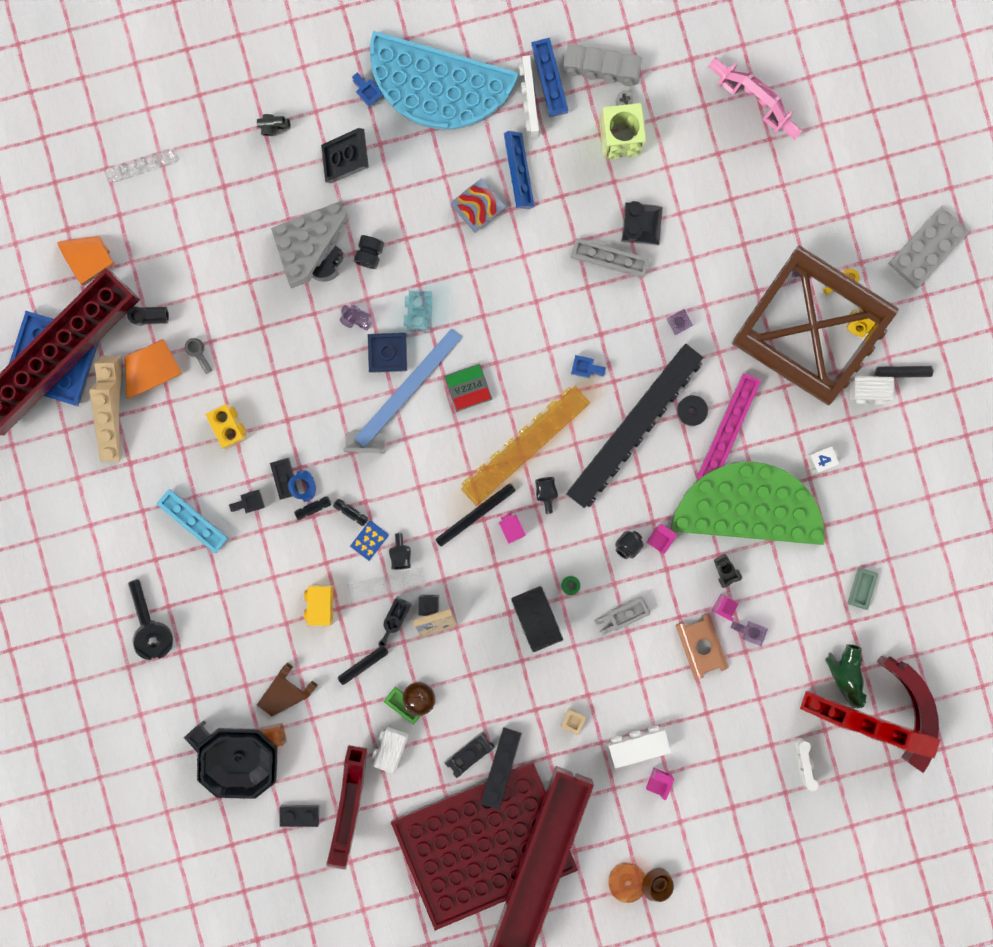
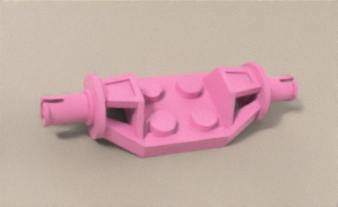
(762, 91)

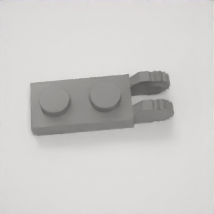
(624, 615)

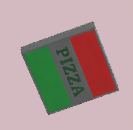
(468, 387)

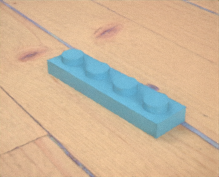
(192, 521)

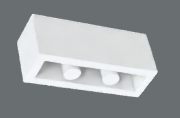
(638, 746)

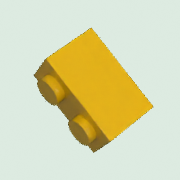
(319, 605)

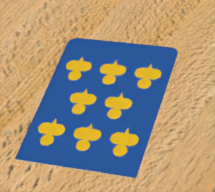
(369, 540)

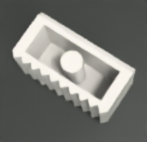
(871, 389)
(390, 750)

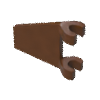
(283, 693)

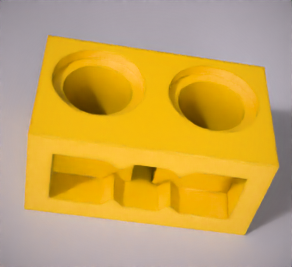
(222, 429)

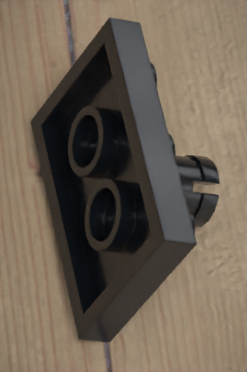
(344, 155)

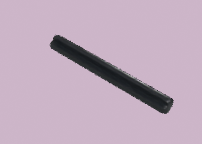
(475, 514)

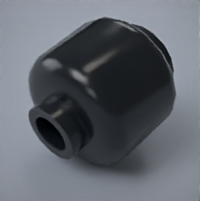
(629, 544)

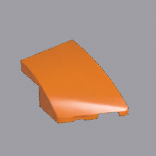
(86, 257)
(149, 368)

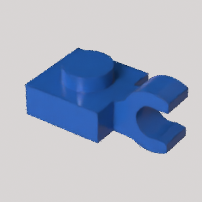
(367, 90)
(584, 367)

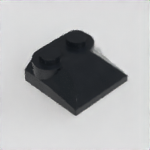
(641, 223)

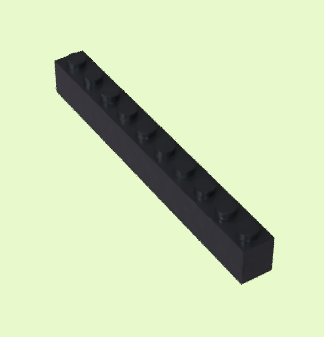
(634, 426)

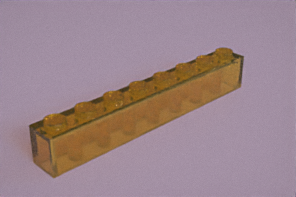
(525, 446)

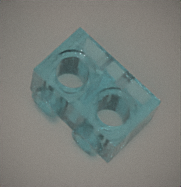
(423, 311)

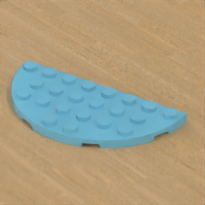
(436, 85)

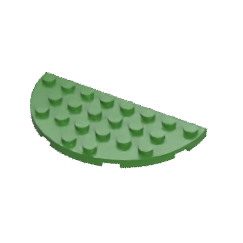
(750, 503)

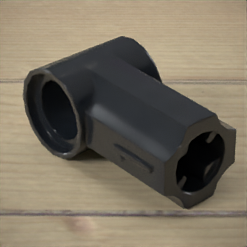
(150, 315)

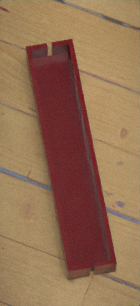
(543, 860)

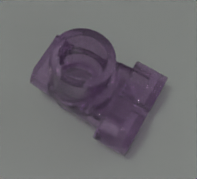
(353, 315)

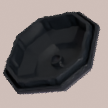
(235, 776)

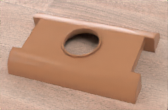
(689, 638)

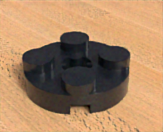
(153, 650)

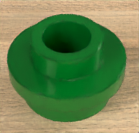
(575, 589)

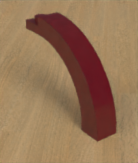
(923, 704)
(348, 807)

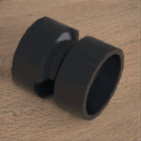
(369, 251)

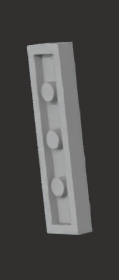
(610, 258)

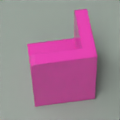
(661, 538)
(725, 607)
(660, 783)

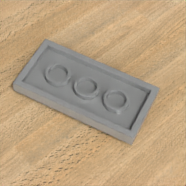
(928, 247)

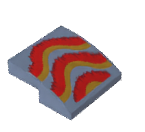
(478, 205)

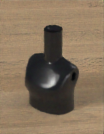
(546, 492)
(400, 554)

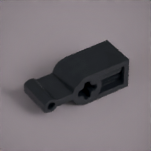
(392, 614)

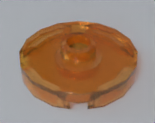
(622, 873)

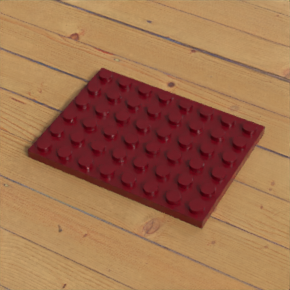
(468, 851)

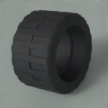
(537, 619)

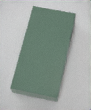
(862, 588)

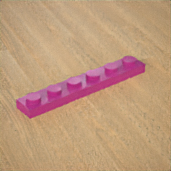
(730, 424)

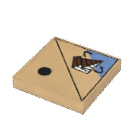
(435, 623)

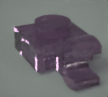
(752, 632)

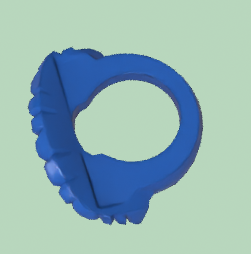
(310, 482)

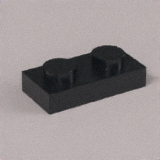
(282, 473)
(299, 816)

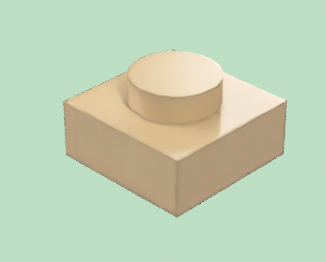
(573, 721)

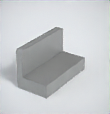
(376, 445)

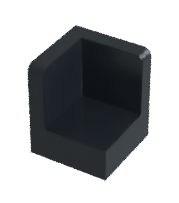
(197, 735)

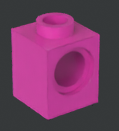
(511, 528)

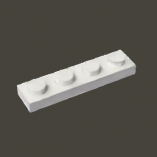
(528, 89)

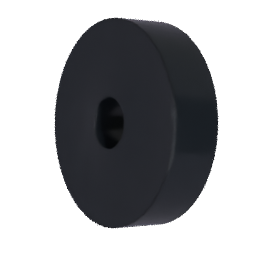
(698, 404)

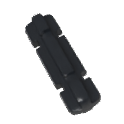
(312, 508)
(350, 512)

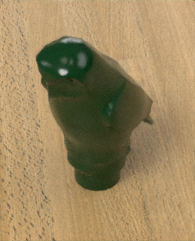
(848, 675)

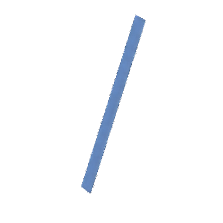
(408, 388)

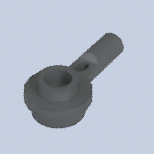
(195, 348)

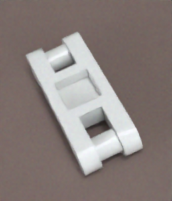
(805, 764)

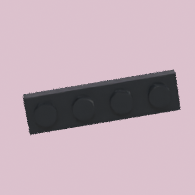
(501, 768)

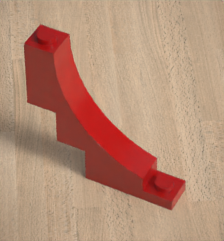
(870, 726)

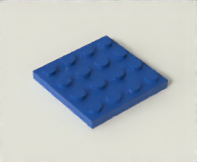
(72, 384)

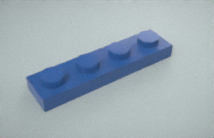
(549, 77)
(519, 170)

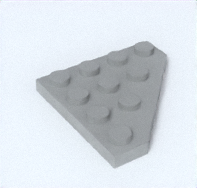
(305, 240)

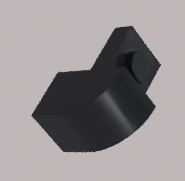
(326, 270)

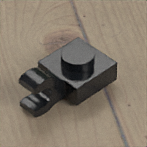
(250, 502)

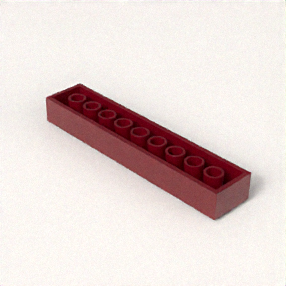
(62, 345)

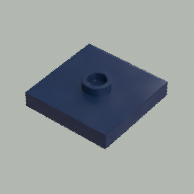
(387, 352)

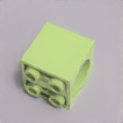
(630, 116)

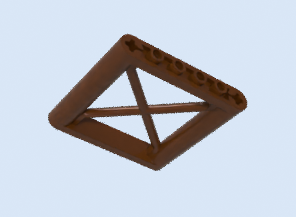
(819, 386)

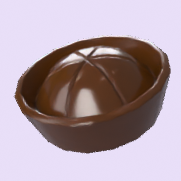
(419, 698)
(657, 885)

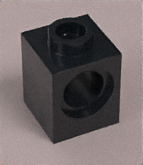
(428, 604)

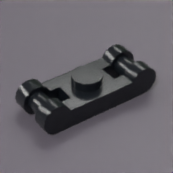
(469, 754)

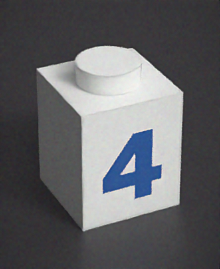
(822, 459)

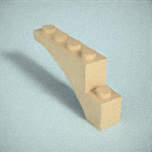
(105, 406)

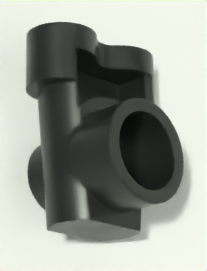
(269, 124)
(728, 573)

